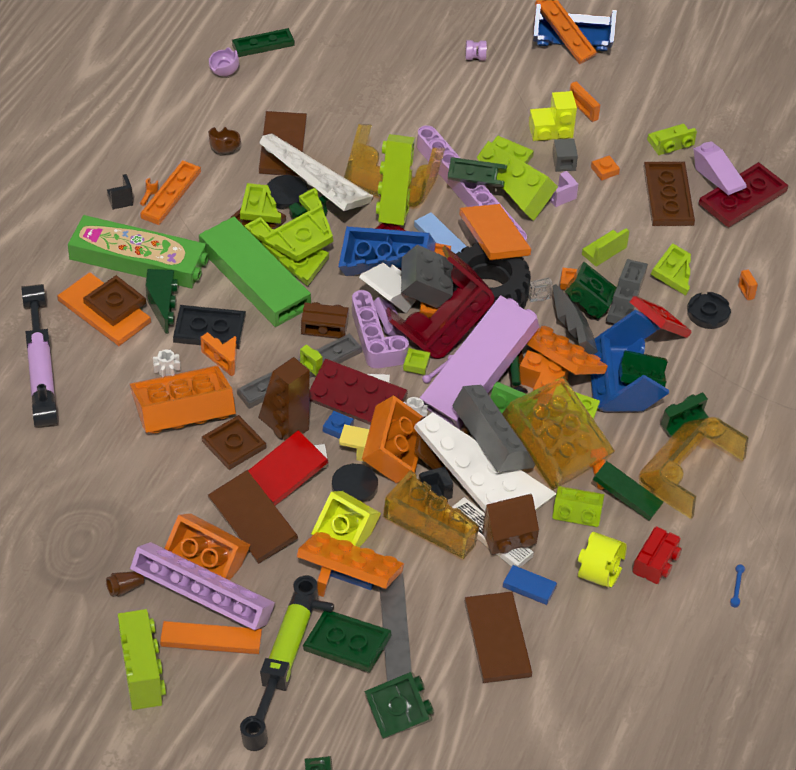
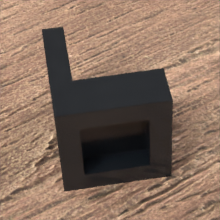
(121, 196)
(439, 481)

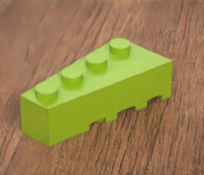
(396, 179)
(522, 182)
(140, 659)

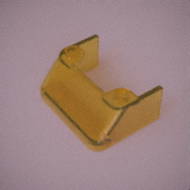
(365, 173)
(663, 471)

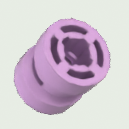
(471, 50)

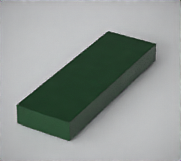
(263, 42)
(628, 490)

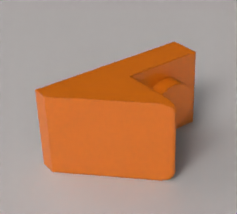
(222, 355)

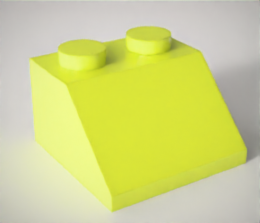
(346, 518)

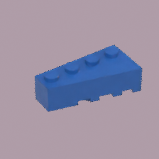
(371, 247)

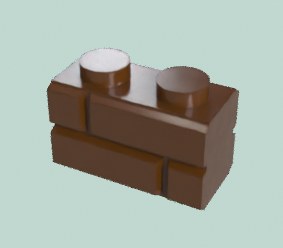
(324, 320)

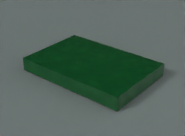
(347, 640)

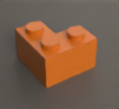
(539, 370)

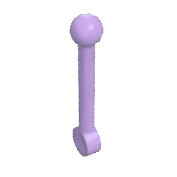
(427, 378)

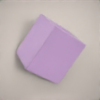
(566, 190)

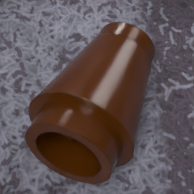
(123, 582)

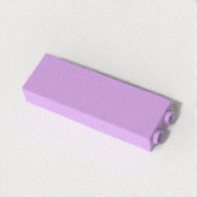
(482, 356)

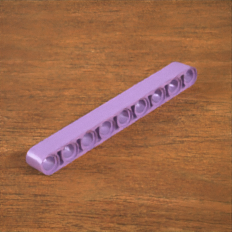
(470, 193)

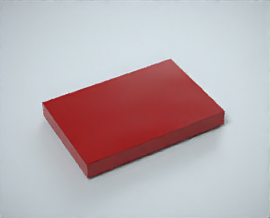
(661, 316)
(288, 467)

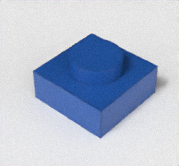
(335, 424)

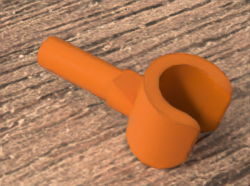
(150, 189)

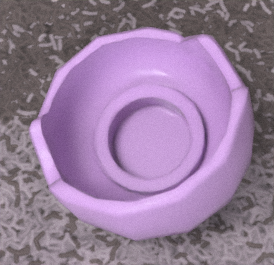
(224, 62)

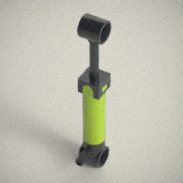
(277, 668)

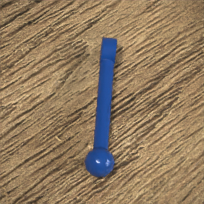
(735, 601)

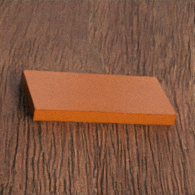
(495, 231)
(121, 332)

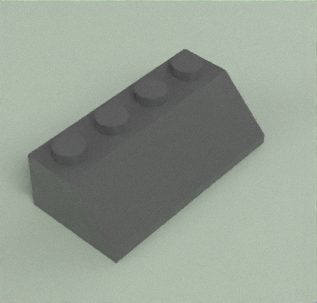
(491, 430)

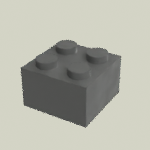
(426, 276)

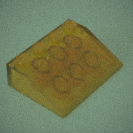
(557, 432)

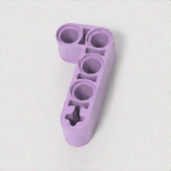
(377, 349)

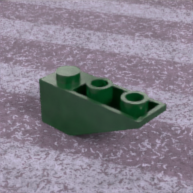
(160, 295)

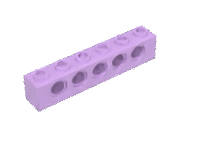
(202, 585)

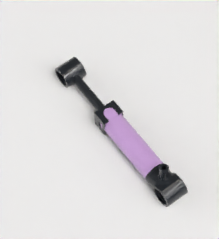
(39, 360)

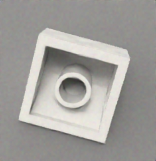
(388, 283)

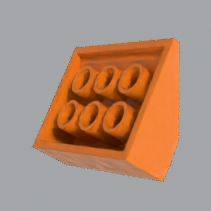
(183, 399)

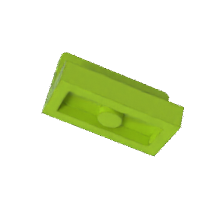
(606, 246)

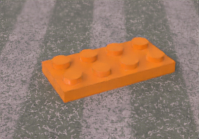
(565, 353)
(350, 559)

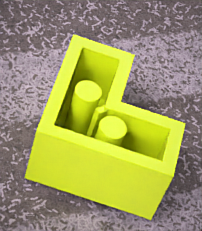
(556, 121)

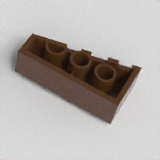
(287, 400)

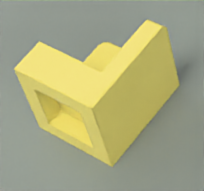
(355, 438)

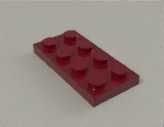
(760, 189)
(351, 391)

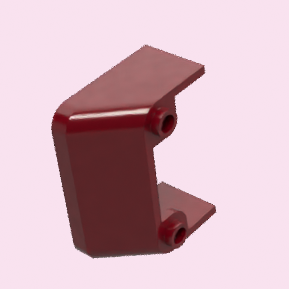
(454, 316)

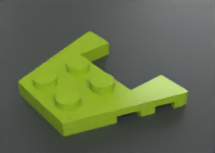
(299, 236)

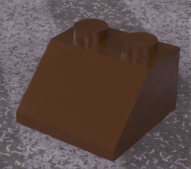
(510, 524)

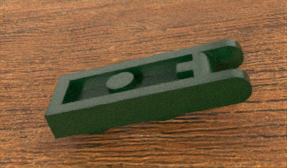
(475, 171)

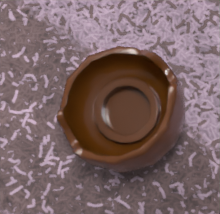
(224, 140)

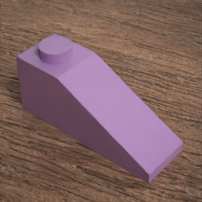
(717, 168)

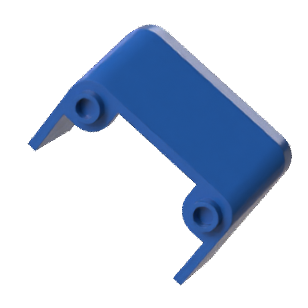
(596, 29)
(607, 388)

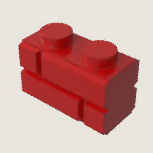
(656, 555)

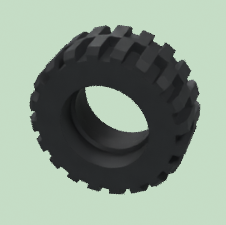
(510, 272)

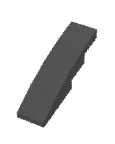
(628, 287)
(574, 320)

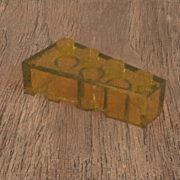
(430, 516)

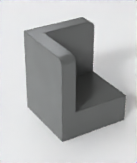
(564, 155)

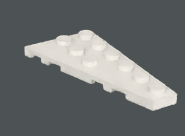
(330, 184)
(473, 468)

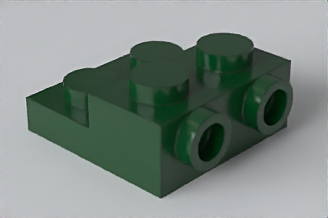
(591, 290)
(399, 704)

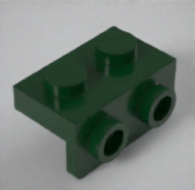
(637, 364)
(690, 409)

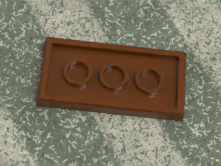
(289, 128)
(669, 194)
(252, 516)
(498, 637)

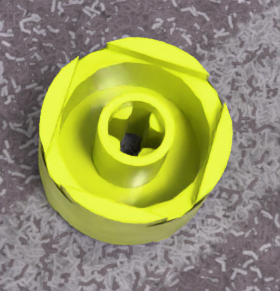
(601, 559)

